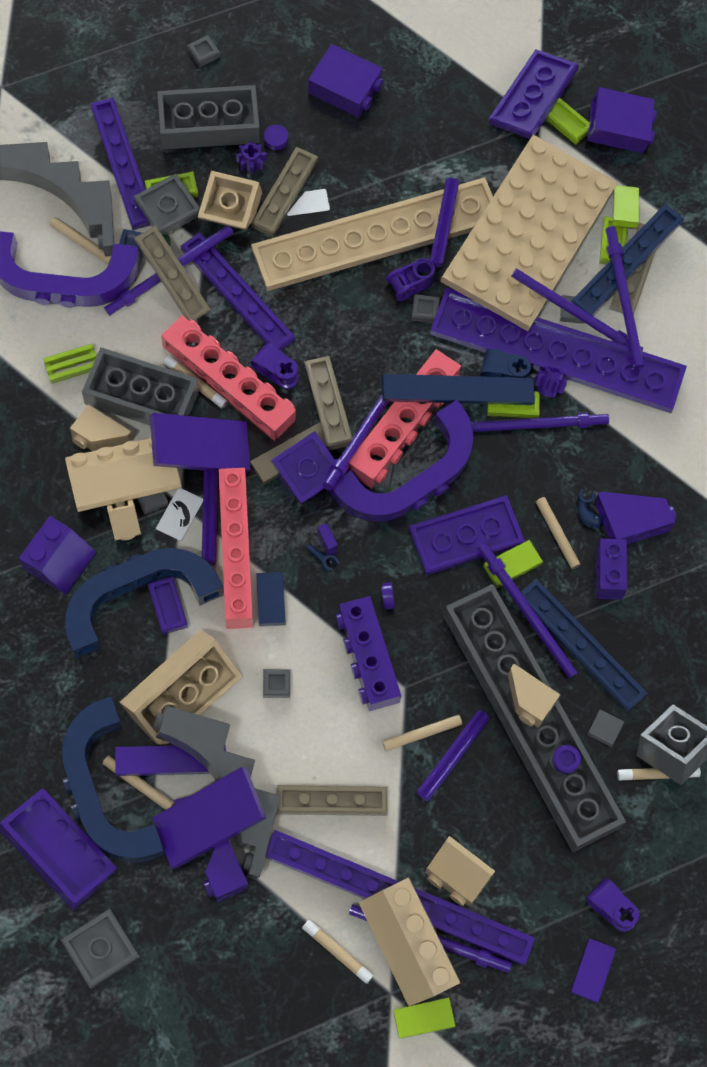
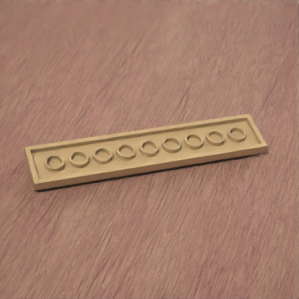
(366, 236)

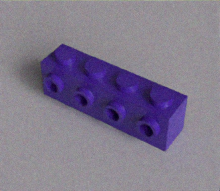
(369, 654)

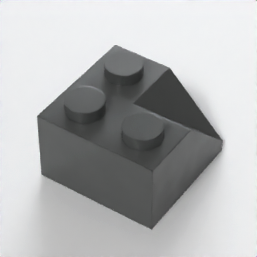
(674, 744)

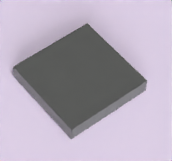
(167, 205)
(100, 948)

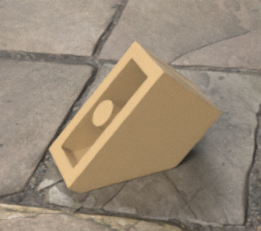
(97, 430)
(123, 520)
(530, 696)

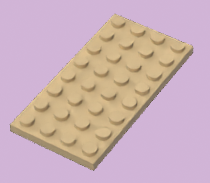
(529, 226)

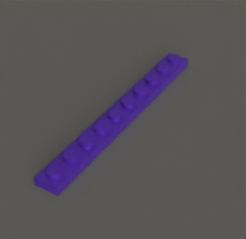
(366, 882)

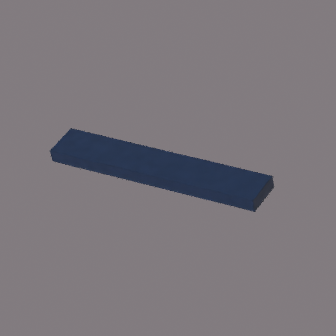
(635, 253)
(461, 388)
(584, 647)

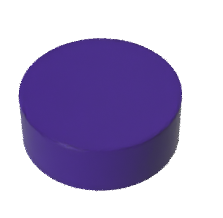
(275, 137)
(388, 595)
(566, 759)

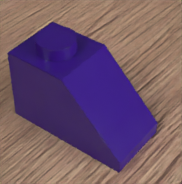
(224, 873)

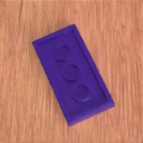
(533, 94)
(199, 443)
(457, 535)
(209, 817)

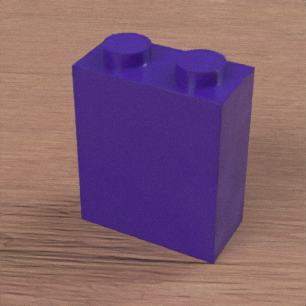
(345, 81)
(621, 120)

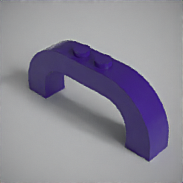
(68, 290)
(414, 494)

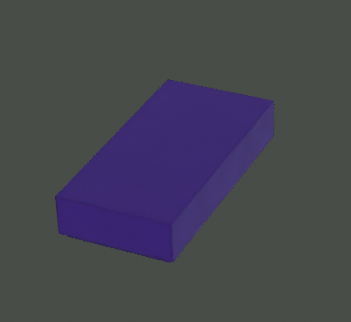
(167, 605)
(593, 970)

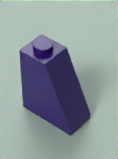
(634, 516)

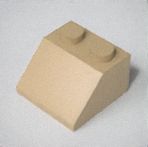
(230, 200)
(459, 872)

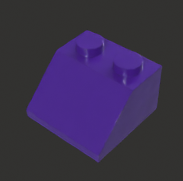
(57, 555)

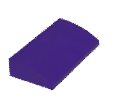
(57, 848)

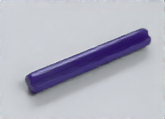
(444, 222)
(209, 521)
(453, 755)

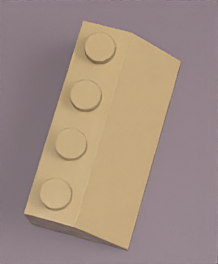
(118, 475)
(185, 681)
(409, 942)

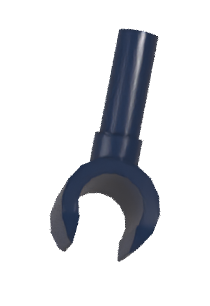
(322, 558)

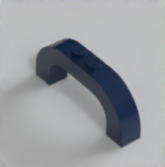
(128, 576)
(121, 845)

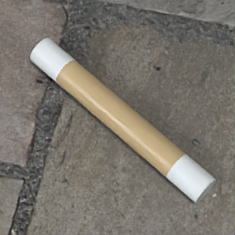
(203, 387)
(646, 773)
(337, 951)

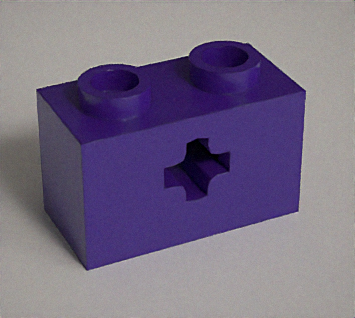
(611, 568)

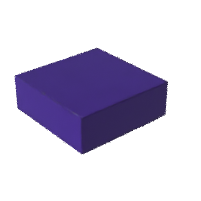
(327, 539)

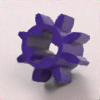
(251, 157)
(550, 381)

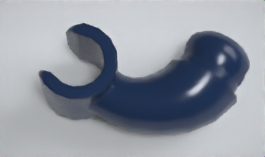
(586, 516)

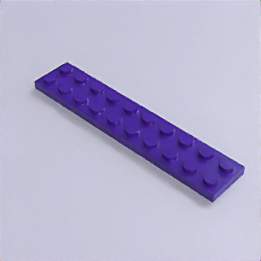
(578, 354)

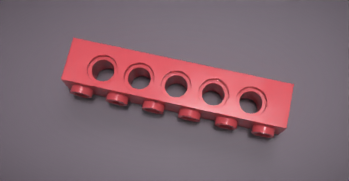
(271, 422)
(371, 471)
(235, 548)

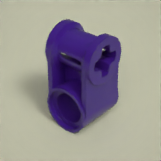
(407, 280)
(273, 363)
(610, 903)

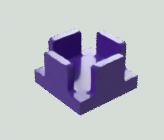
(304, 467)

